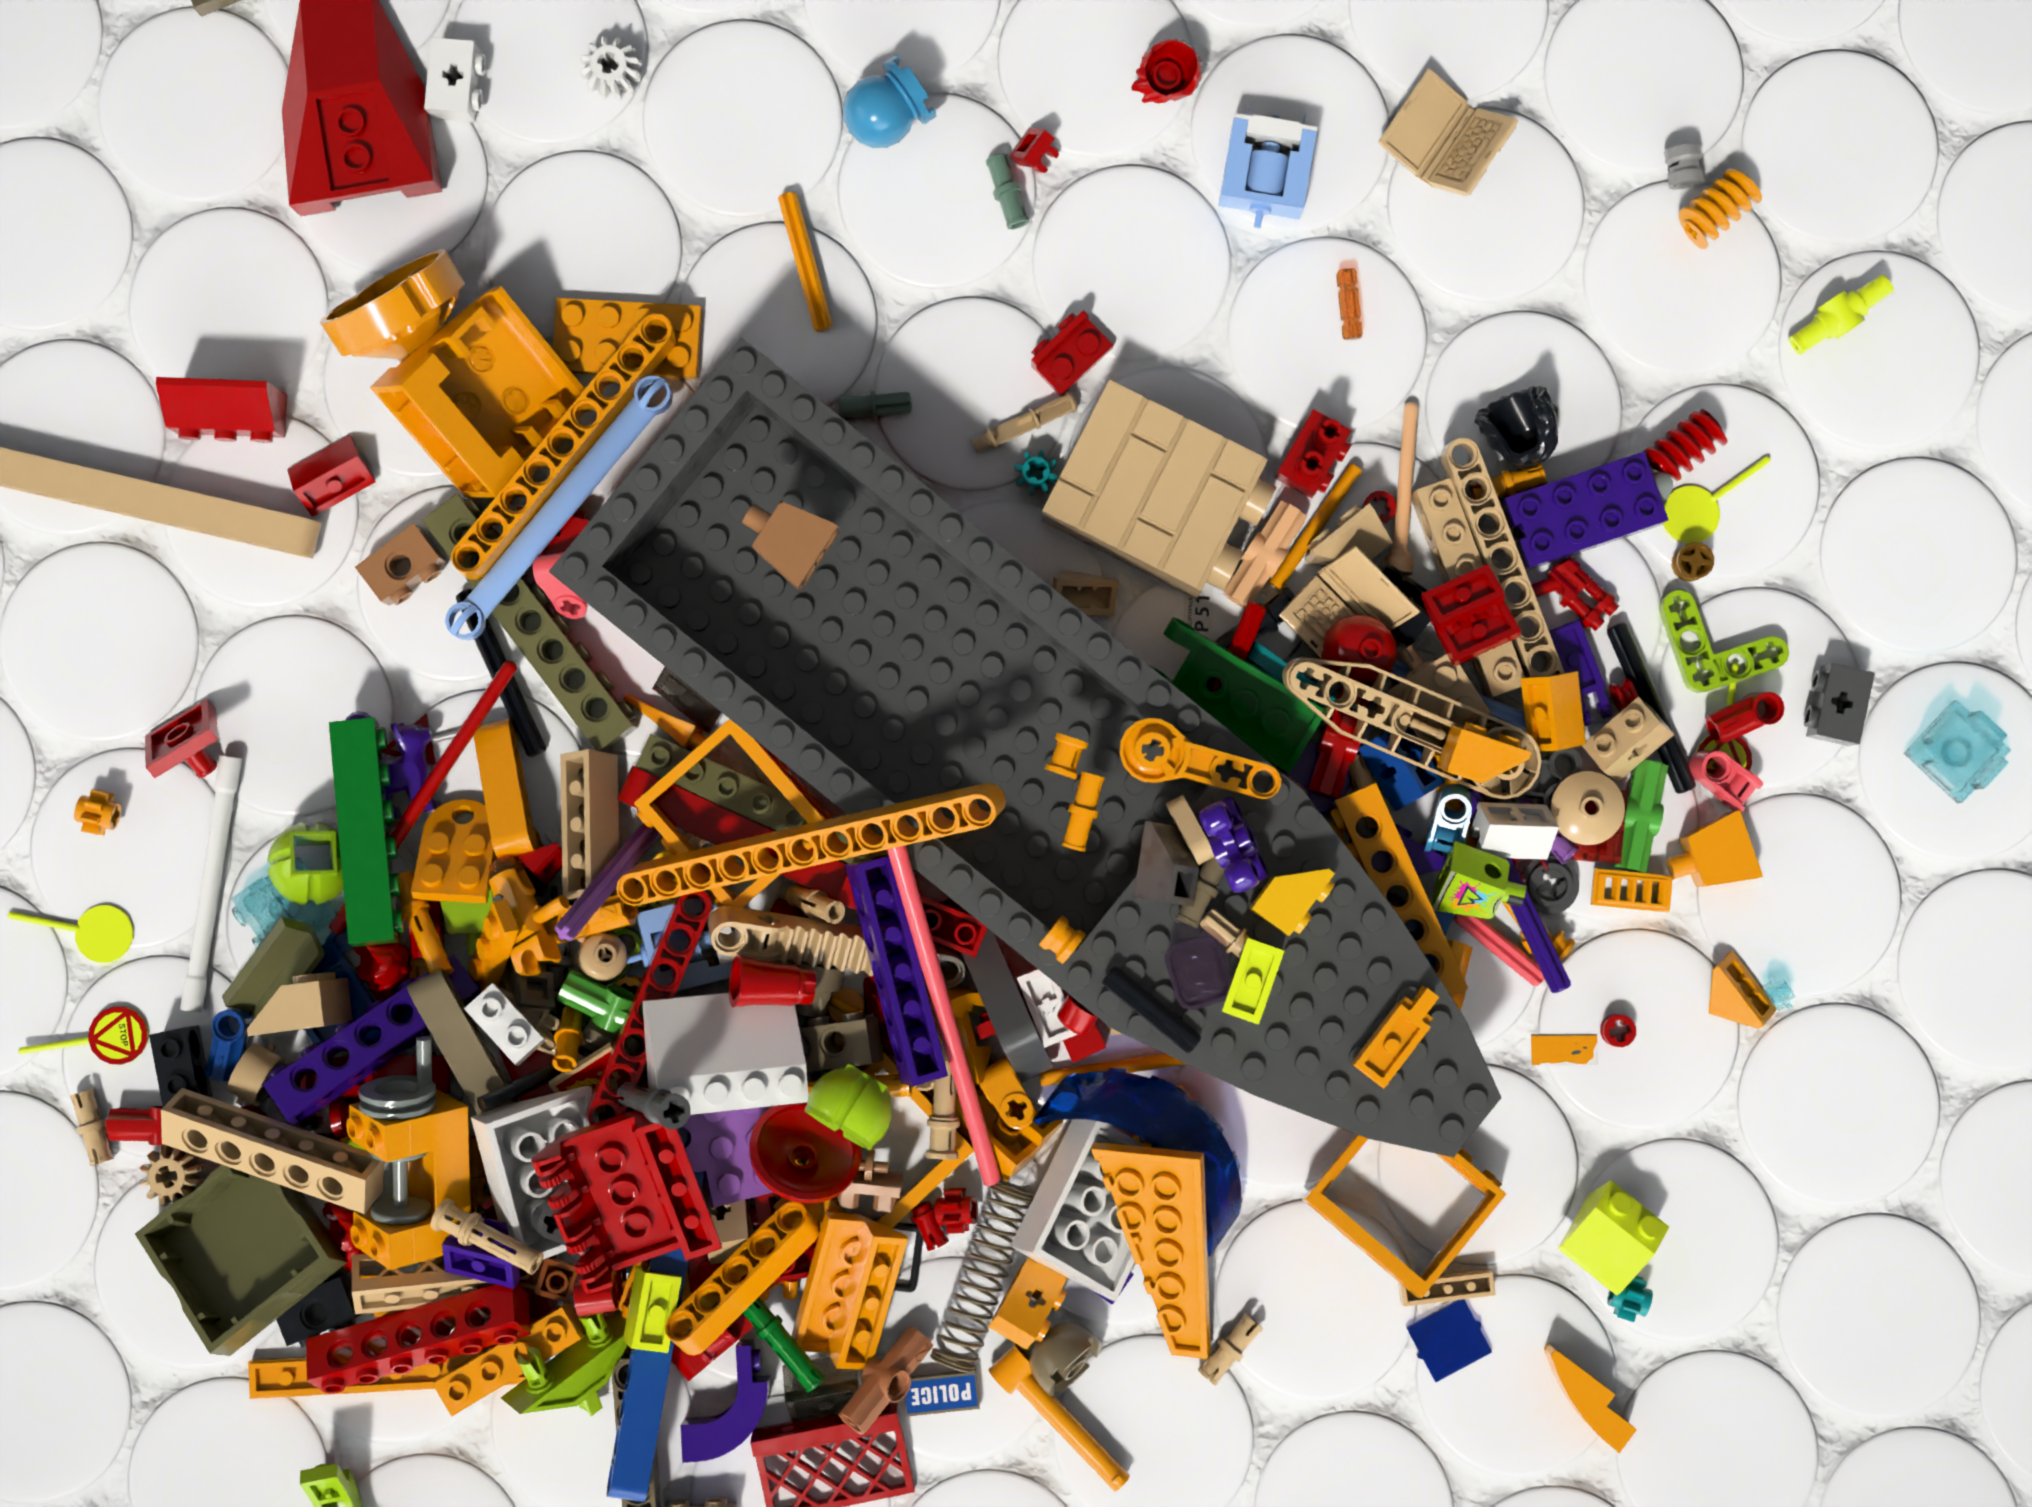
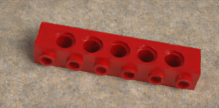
(330, 1352)

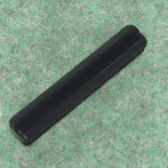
(1151, 1010)

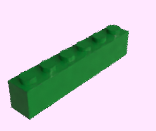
(364, 832)

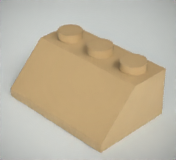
(305, 1004)

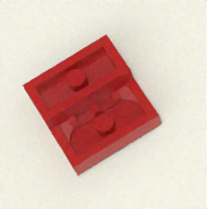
(1470, 615)

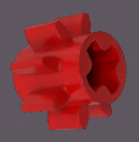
(956, 1210)

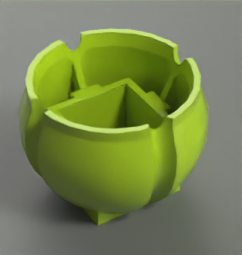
(305, 884)
(852, 1103)

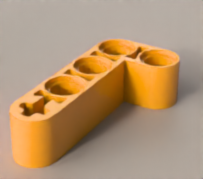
(505, 790)

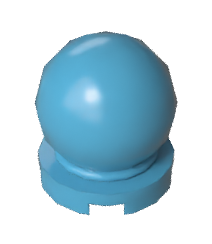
(883, 107)

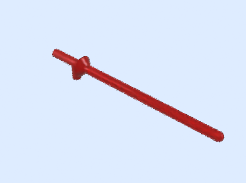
(443, 767)

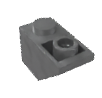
(1165, 867)

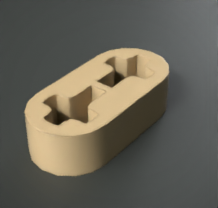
(1190, 829)

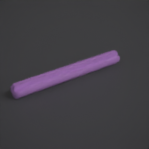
(605, 882)

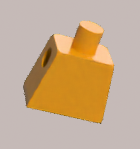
(1716, 853)

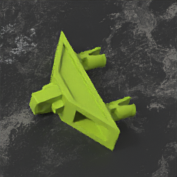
(575, 1372)

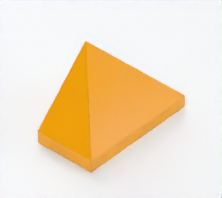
(1738, 995)

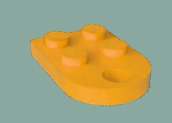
(454, 856)

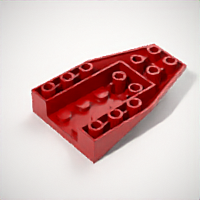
(353, 110)

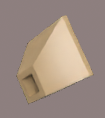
(1355, 528)

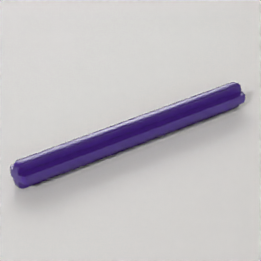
(1532, 926)

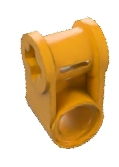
(1003, 1089)

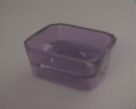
(1198, 972)

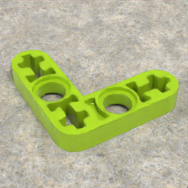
(1713, 662)

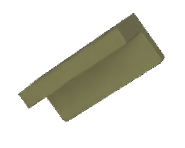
(285, 952)

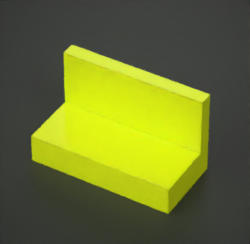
(1252, 981)
(650, 1305)

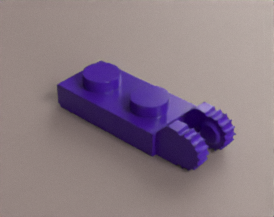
(1577, 656)

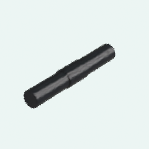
(517, 1087)

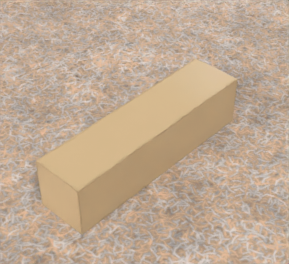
(1453, 1287)

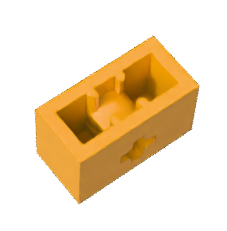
(1015, 1317)

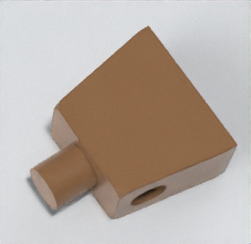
(791, 540)

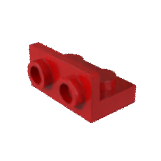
(1070, 352)

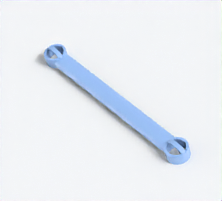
(559, 508)

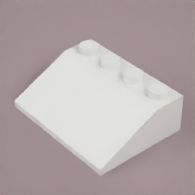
(724, 1053)
(508, 1142)
(1074, 1216)

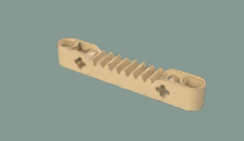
(802, 939)

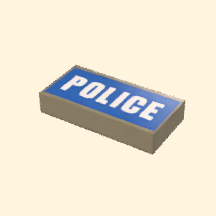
(942, 1393)

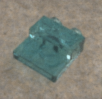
(263, 906)

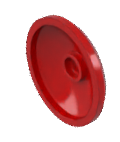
(790, 1135)

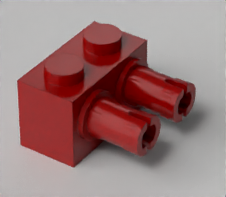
(1313, 454)

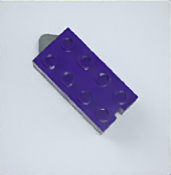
(1587, 510)

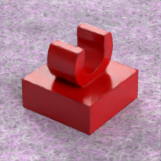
(1032, 148)

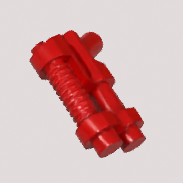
(1568, 581)

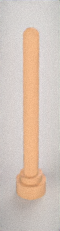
(1399, 556)

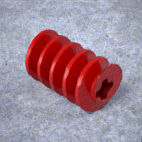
(1685, 444)

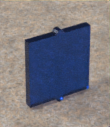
(1448, 1339)

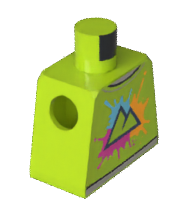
(1474, 883)

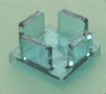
(1960, 751)

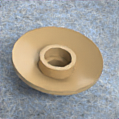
(1569, 807)

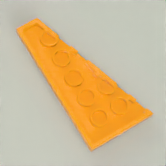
(1166, 1229)

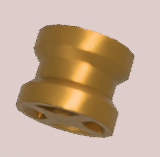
(1699, 559)

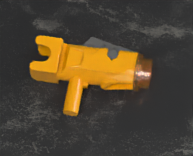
(532, 944)

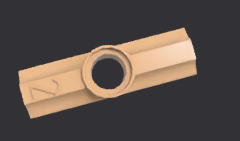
(1265, 554)

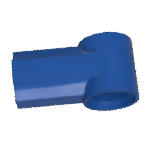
(226, 1045)

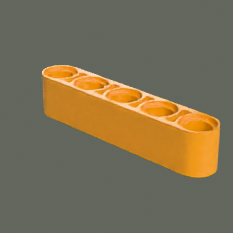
(724, 1283)

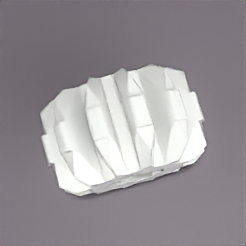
(605, 56)

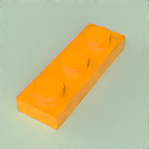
(494, 945)

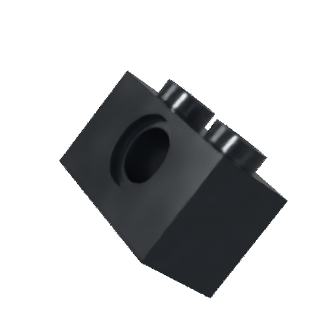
(335, 1296)

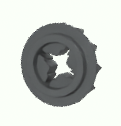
(1565, 890)

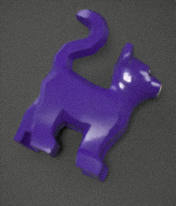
(411, 768)

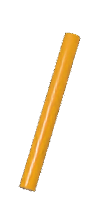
(1315, 526)
(1132, 1064)

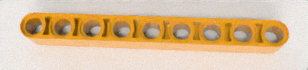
(562, 464)

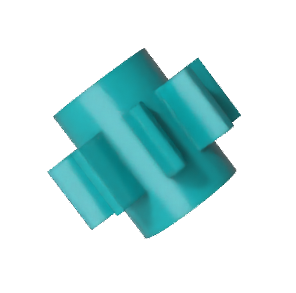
(1039, 463)
(1632, 1300)

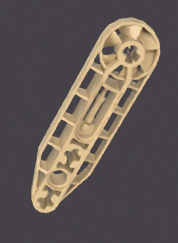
(1396, 716)

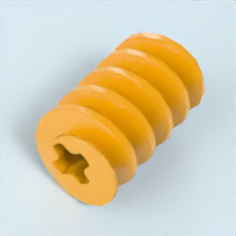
(1717, 204)

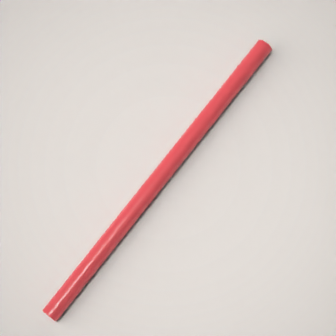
(944, 1014)

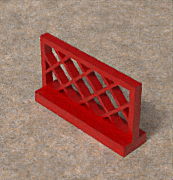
(818, 1433)

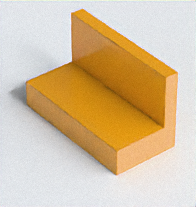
(1554, 710)

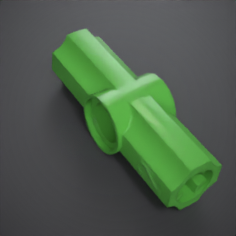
(1642, 814)
(604, 1003)

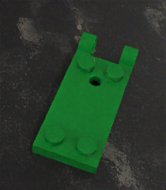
(1248, 701)

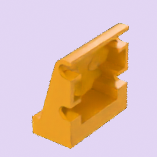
(480, 394)

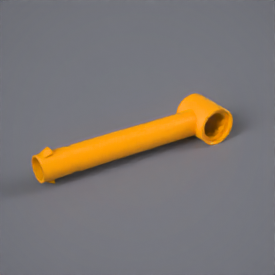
(1014, 1372)

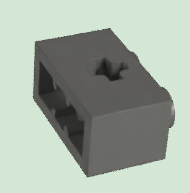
(1852, 690)

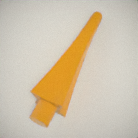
(683, 732)

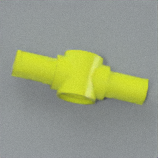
(1841, 314)

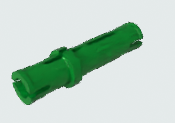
(786, 1348)

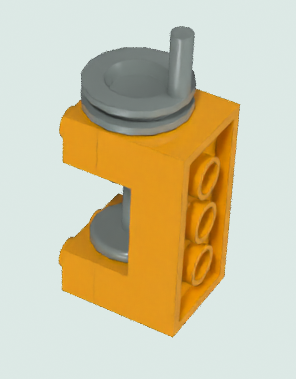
(428, 1145)

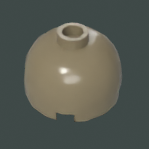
(1062, 1356)

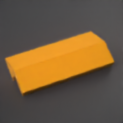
(849, 1289)

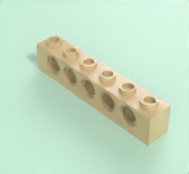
(1454, 556)
(272, 1150)

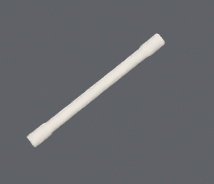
(196, 979)

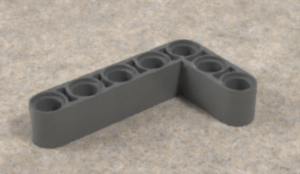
(1006, 1007)

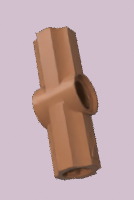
(885, 1380)

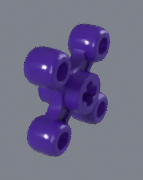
(1233, 844)

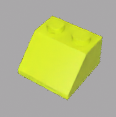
(1613, 1237)

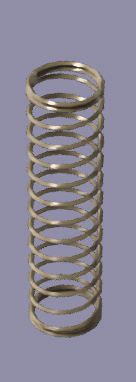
(953, 1360)

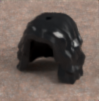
(1521, 426)

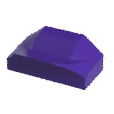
(478, 1263)

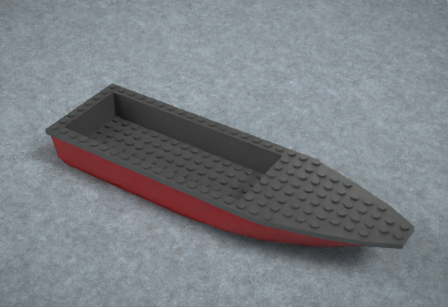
(951, 666)

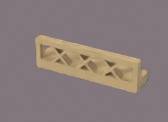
(401, 1291)

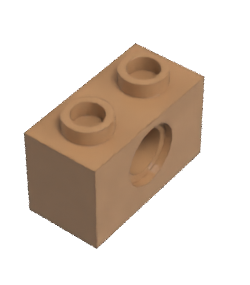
(380, 567)

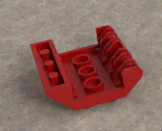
(625, 1196)

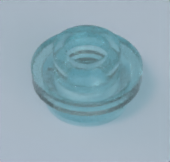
(1779, 993)

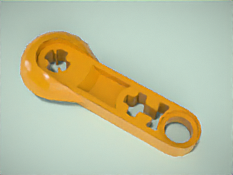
(1186, 760)

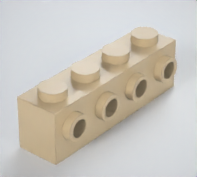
(588, 817)

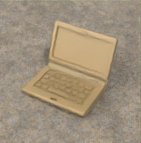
(1445, 137)
(1344, 589)

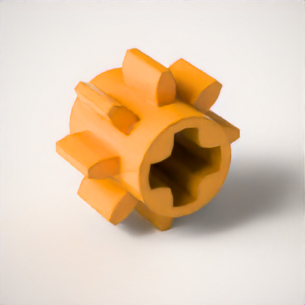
(97, 812)

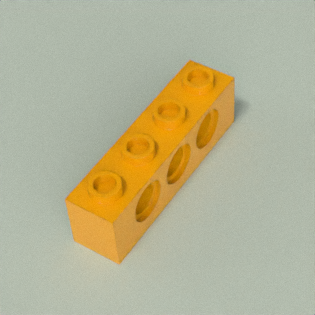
(499, 1363)

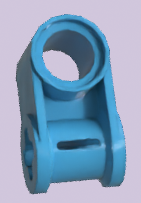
(1448, 824)

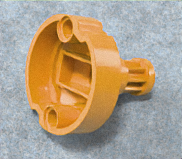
(397, 310)

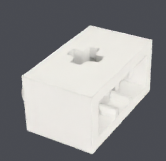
(447, 61)
(505, 1024)

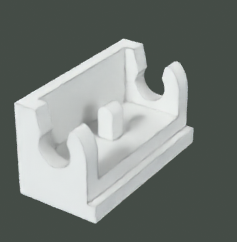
(1514, 830)
(1044, 1001)

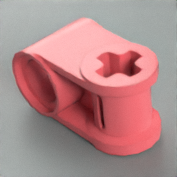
(563, 599)
(1730, 781)

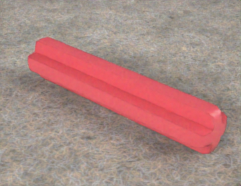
(1501, 947)

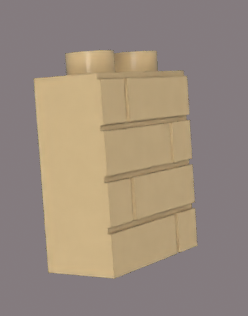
(1158, 491)

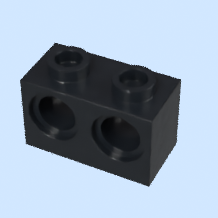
(180, 1062)

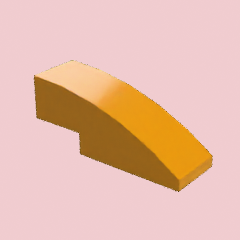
(1590, 1400)

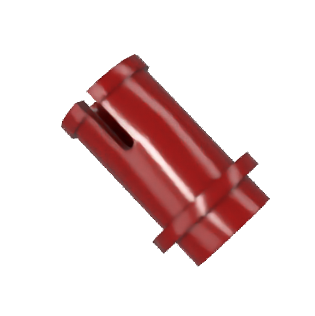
(925, 1219)

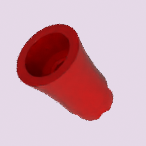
(769, 983)

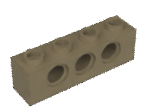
(861, 1042)

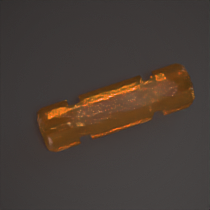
(1349, 304)

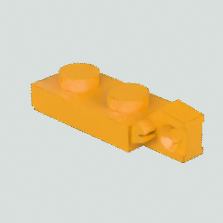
(1396, 1037)

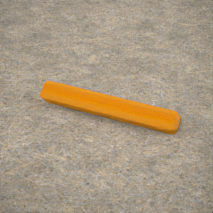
(805, 262)

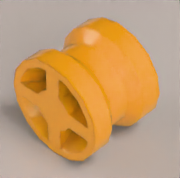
(1062, 939)

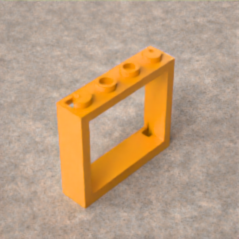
(772, 767)
(932, 1177)
(1417, 1285)

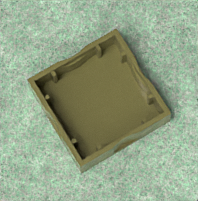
(239, 1255)

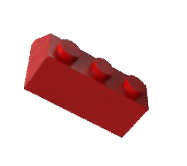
(222, 408)

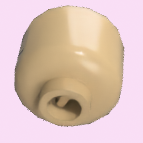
(593, 966)

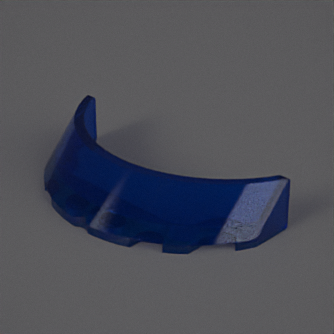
(1163, 1118)

